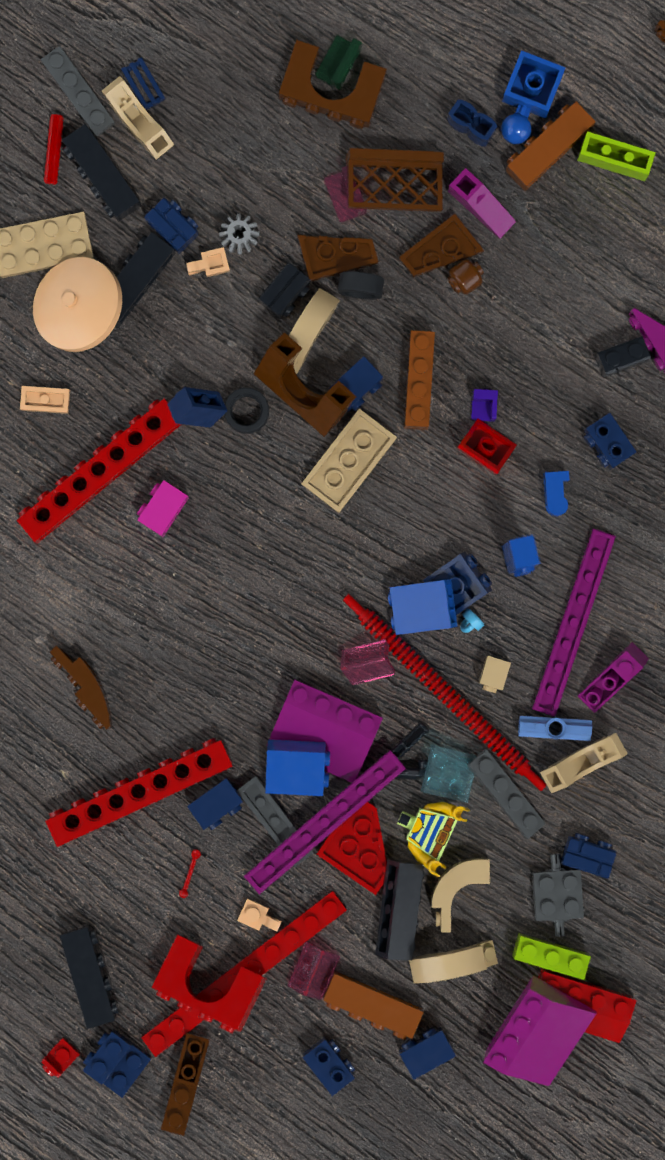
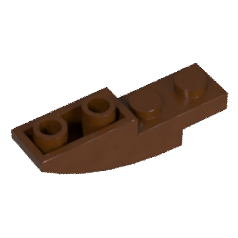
(91, 694)
(185, 1084)

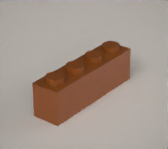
(550, 146)
(419, 380)
(373, 1005)

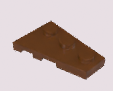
(440, 248)
(333, 256)

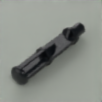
(410, 740)

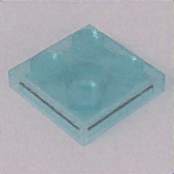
(448, 774)

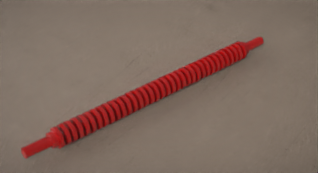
(522, 767)

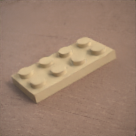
(43, 244)
(349, 460)

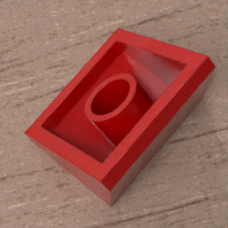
(486, 447)

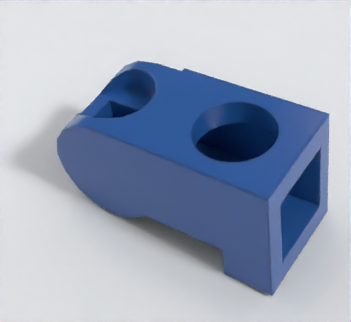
(554, 492)

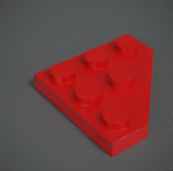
(358, 849)

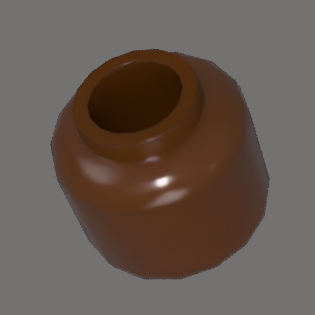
(465, 277)

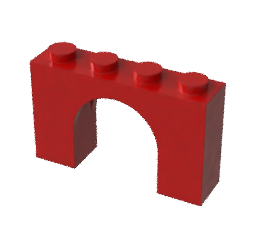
(174, 983)

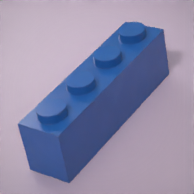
(520, 555)

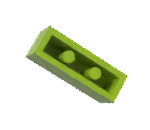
(616, 156)
(551, 956)

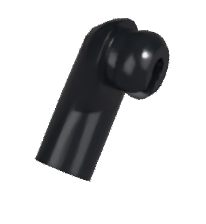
(414, 773)

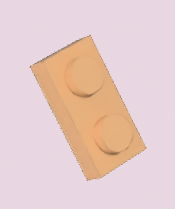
(45, 399)

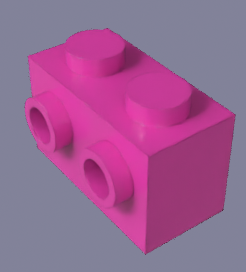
(162, 508)

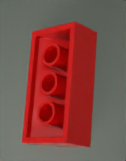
(612, 1007)

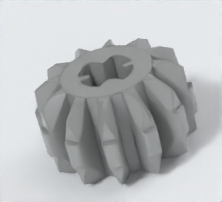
(249, 234)

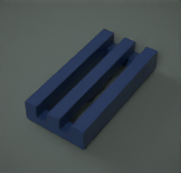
(133, 67)

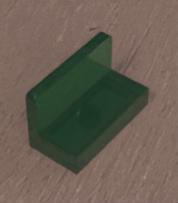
(339, 61)

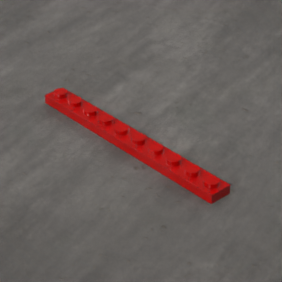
(258, 961)

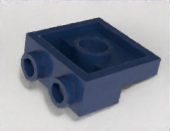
(466, 580)
(116, 1062)

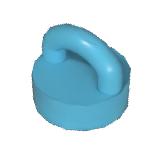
(473, 619)

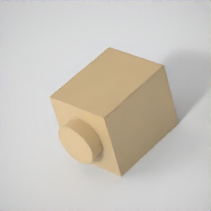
(494, 674)

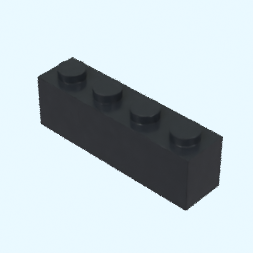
(101, 172)
(142, 271)
(399, 909)
(88, 976)

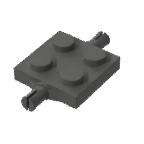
(557, 895)

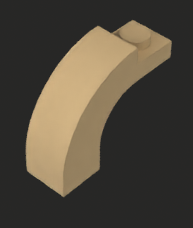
(136, 118)
(311, 323)
(583, 762)
(451, 881)
(453, 963)

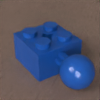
(519, 93)

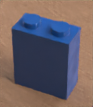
(422, 607)
(296, 767)

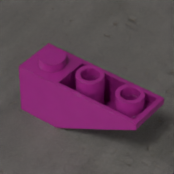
(481, 203)
(653, 335)
(614, 677)

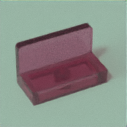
(338, 193)
(367, 662)
(313, 971)

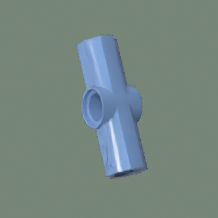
(570, 728)

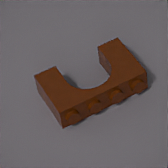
(355, 108)
(278, 374)

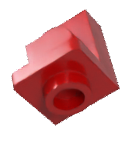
(59, 1058)

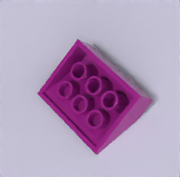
(324, 718)
(538, 1033)

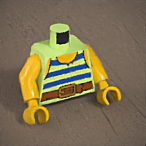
(431, 831)

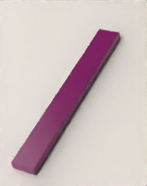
(573, 622)
(324, 822)

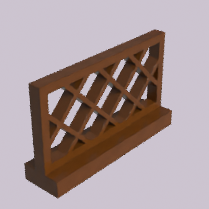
(394, 159)

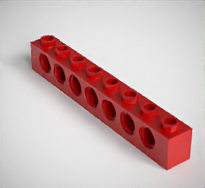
(95, 484)
(63, 833)

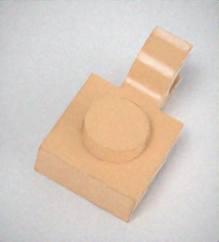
(213, 263)
(255, 915)

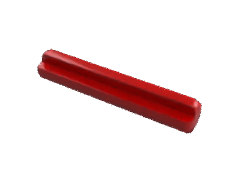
(53, 149)

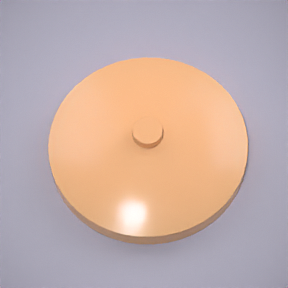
(77, 304)

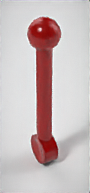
(183, 893)

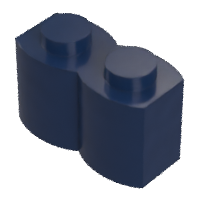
(477, 126)

